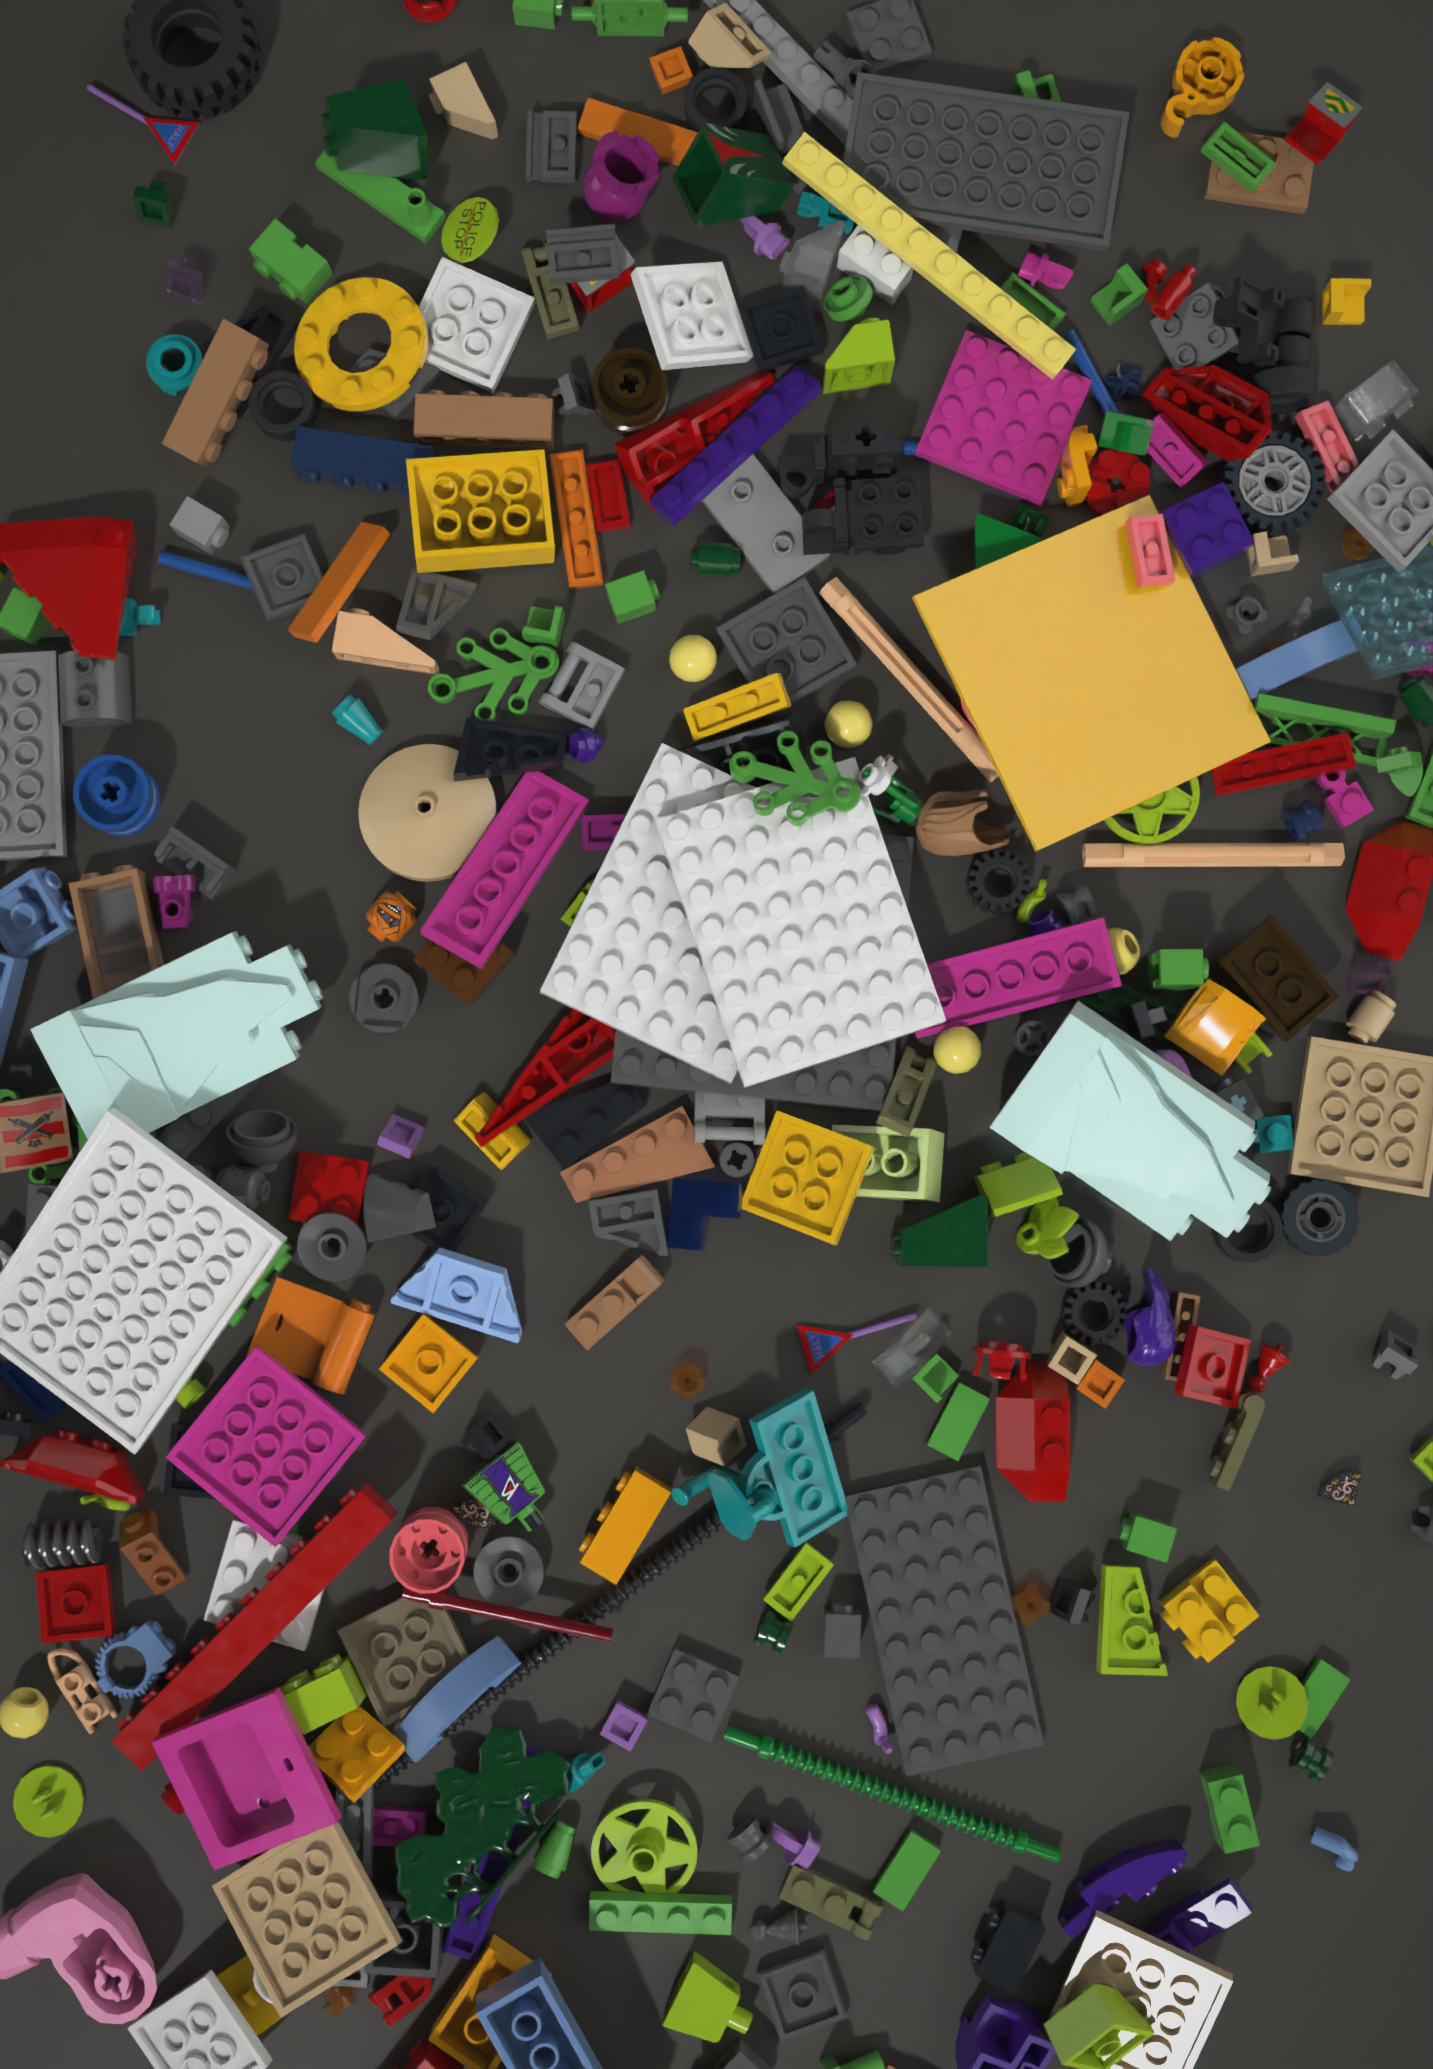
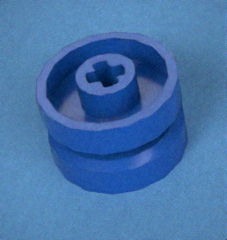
(136, 793)

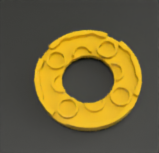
(392, 375)

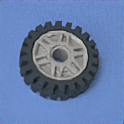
(1297, 481)

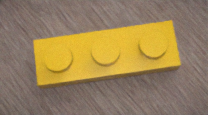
(737, 707)

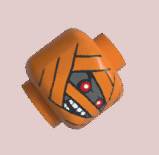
(391, 917)

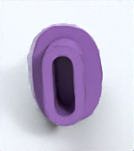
(767, 237)
(798, 1847)

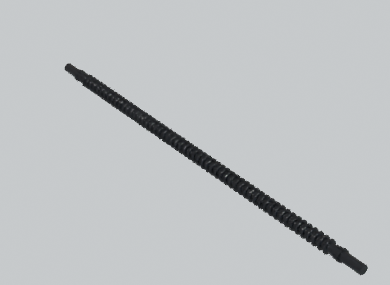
(607, 1602)

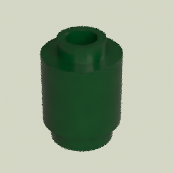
(715, 559)
(1418, 699)

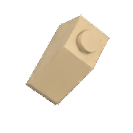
(727, 41)
(462, 102)

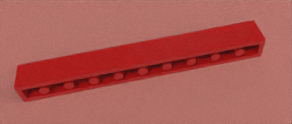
(256, 1624)

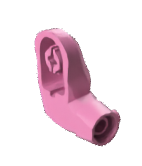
(89, 1944)

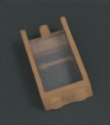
(115, 927)

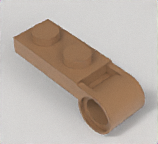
(614, 1302)

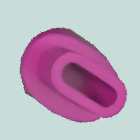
(1045, 271)

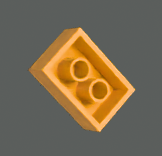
(458, 2026)

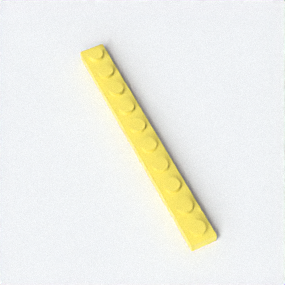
(928, 255)

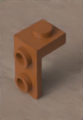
(148, 1553)

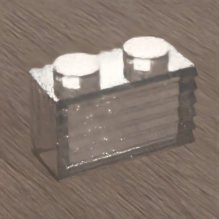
(1376, 400)

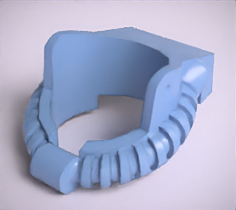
(153, 1646)

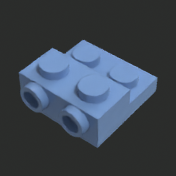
(34, 913)

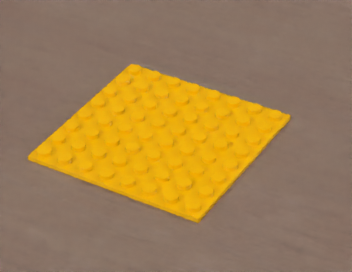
(1087, 680)

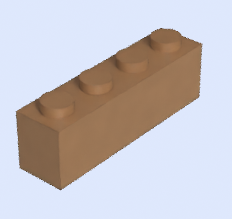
(216, 394)
(484, 420)

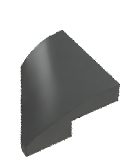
(394, 1209)

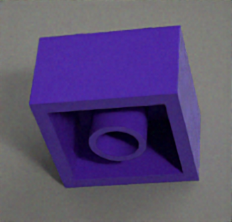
(1207, 530)

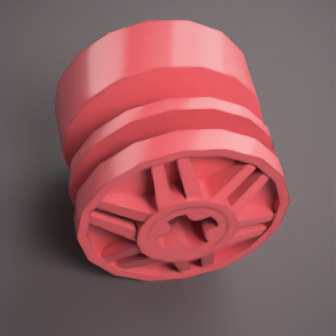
(424, 1569)

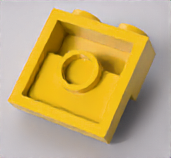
(1207, 1611)

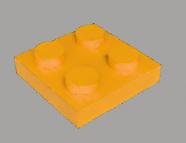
(428, 1363)
(355, 1752)

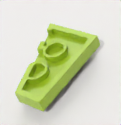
(1125, 1626)

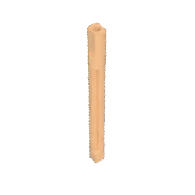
(909, 675)
(1212, 854)

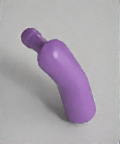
(880, 1727)

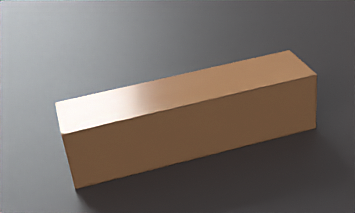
(1184, 1313)

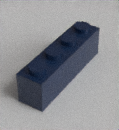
(354, 460)

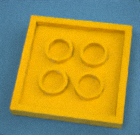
(807, 1177)

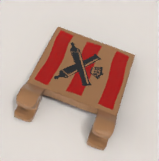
(34, 1132)

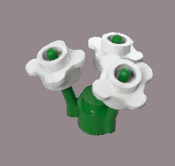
(877, 778)

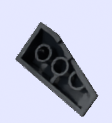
(755, 738)

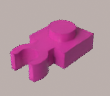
(1346, 801)

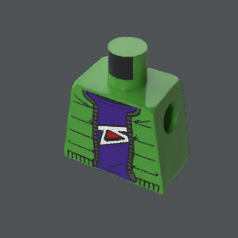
(508, 1488)

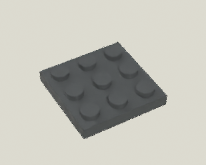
(790, 638)

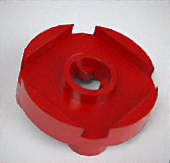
(1112, 465)

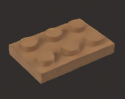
(1282, 190)

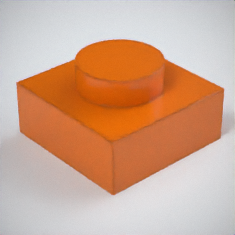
(670, 70)
(1100, 1384)

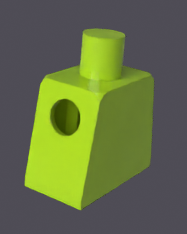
(705, 2002)

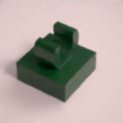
(154, 204)
(1030, 521)

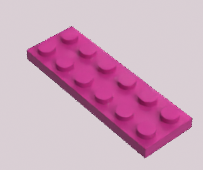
(504, 868)
(1024, 975)

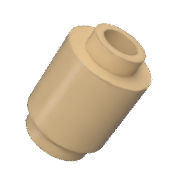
(1371, 1017)

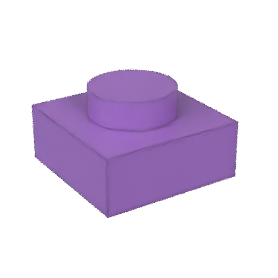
(400, 1136)
(624, 1725)

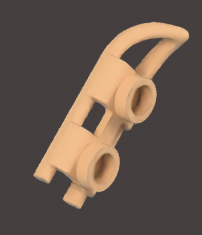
(75, 1683)

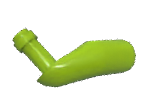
(1032, 899)
(107, 1502)

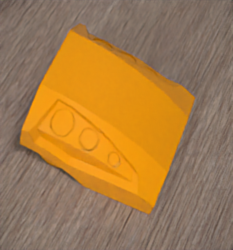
(1214, 1026)

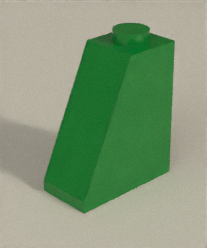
(997, 540)

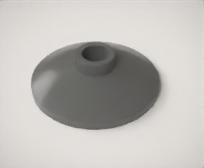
(321, 1257)
(504, 1589)

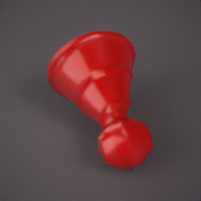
(1270, 1362)

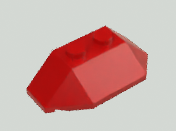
(1213, 409)
(1391, 888)
(1034, 1433)
(79, 1464)

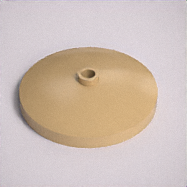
(428, 843)

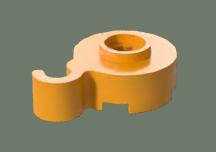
(1196, 93)

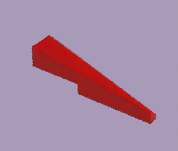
(665, 448)
(569, 1055)

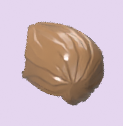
(950, 825)

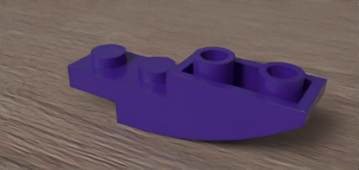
(1131, 1872)
(1201, 1916)

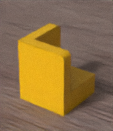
(1344, 301)

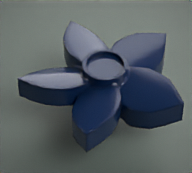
(1124, 382)

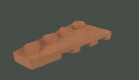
(641, 1158)

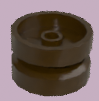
(627, 372)

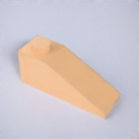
(371, 642)

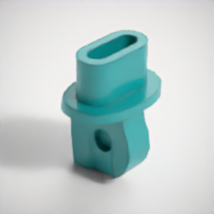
(583, 1769)

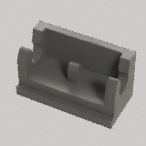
(188, 857)

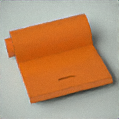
(316, 1333)

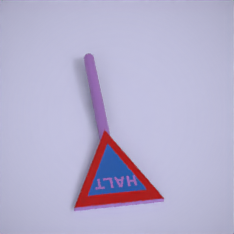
(171, 134)
(823, 1343)

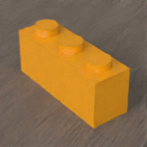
(624, 1524)

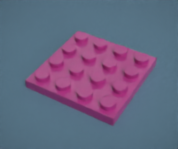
(1002, 418)
(266, 1446)

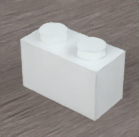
(880, 266)

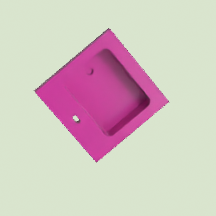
(246, 1779)

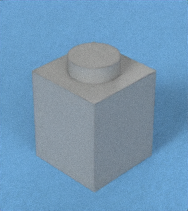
(200, 526)

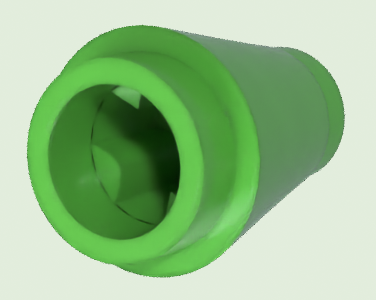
(555, 1850)

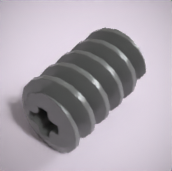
(61, 1545)

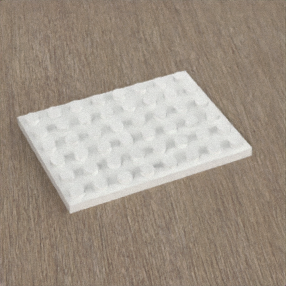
(799, 929)
(631, 942)
(128, 1279)

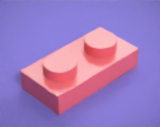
(1150, 551)

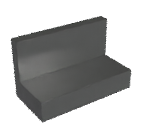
(778, 116)

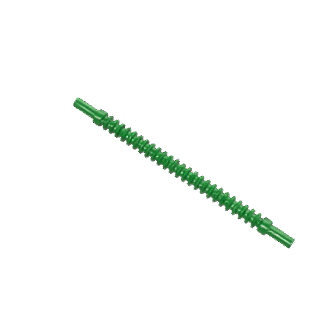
(1016, 1840)

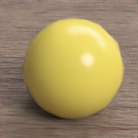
(692, 658)
(848, 724)
(1125, 949)
(957, 1049)
(23, 1712)

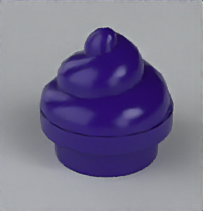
(584, 745)
(1044, 922)

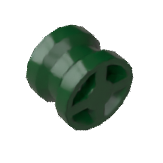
(773, 1632)
(1311, 1759)

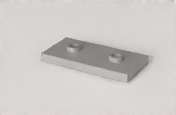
(762, 525)

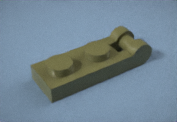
(552, 300)
(907, 1092)
(1237, 1440)
(830, 1900)

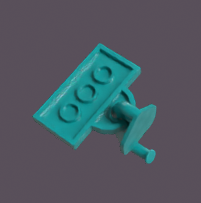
(785, 1481)

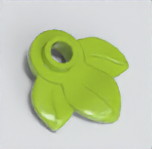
(1046, 1229)

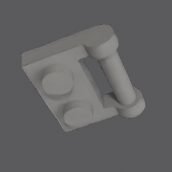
(592, 690)
(728, 1107)

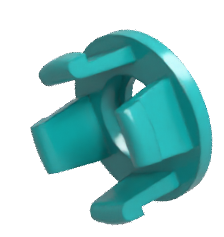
(173, 381)

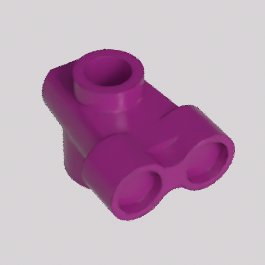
(174, 891)

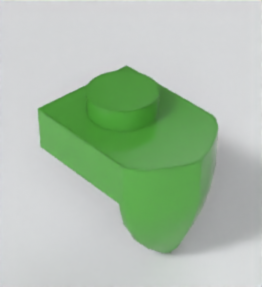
(1404, 769)

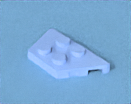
(463, 1293)

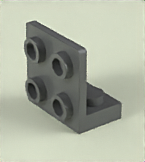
(1191, 335)

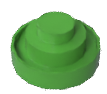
(848, 298)

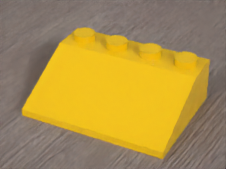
(480, 511)

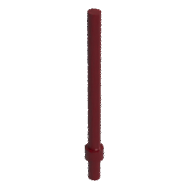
(442, 1600)

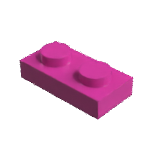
(1174, 451)

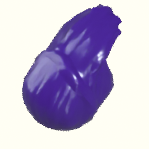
(1152, 1326)

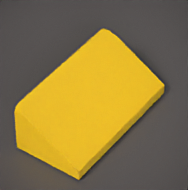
(503, 1148)

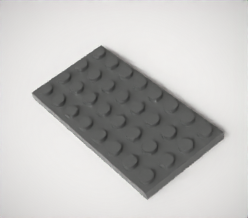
(989, 159)
(943, 1620)

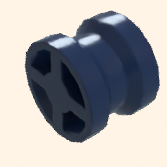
(1302, 820)

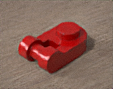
(411, 1991)

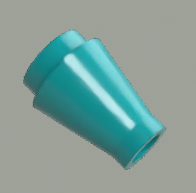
(356, 719)

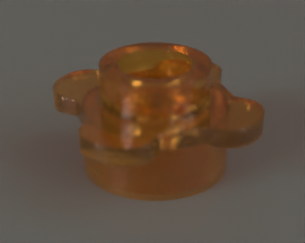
(1039, 1608)

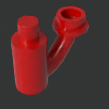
(1177, 287)

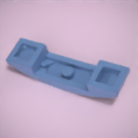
(1296, 659)
(453, 1695)

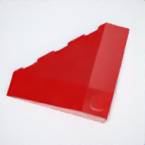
(76, 573)

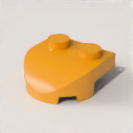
(1073, 466)

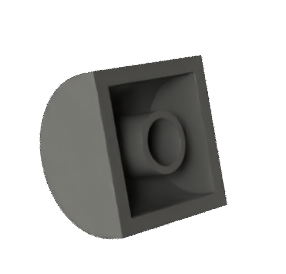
(94, 691)

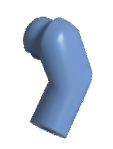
(1337, 1844)

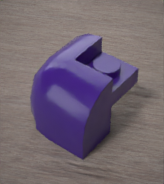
(1003, 2037)

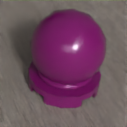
(620, 176)

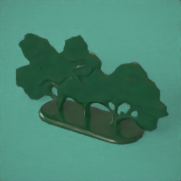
(478, 1819)

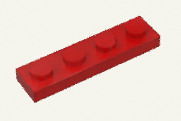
(1284, 764)

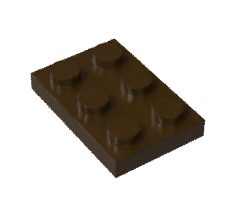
(1278, 978)

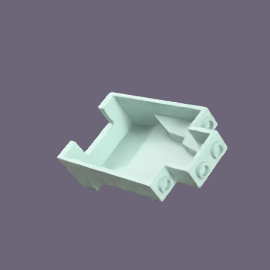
(180, 1033)
(1135, 1129)

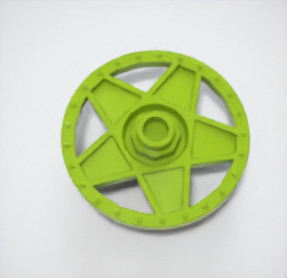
(1149, 814)
(644, 1848)

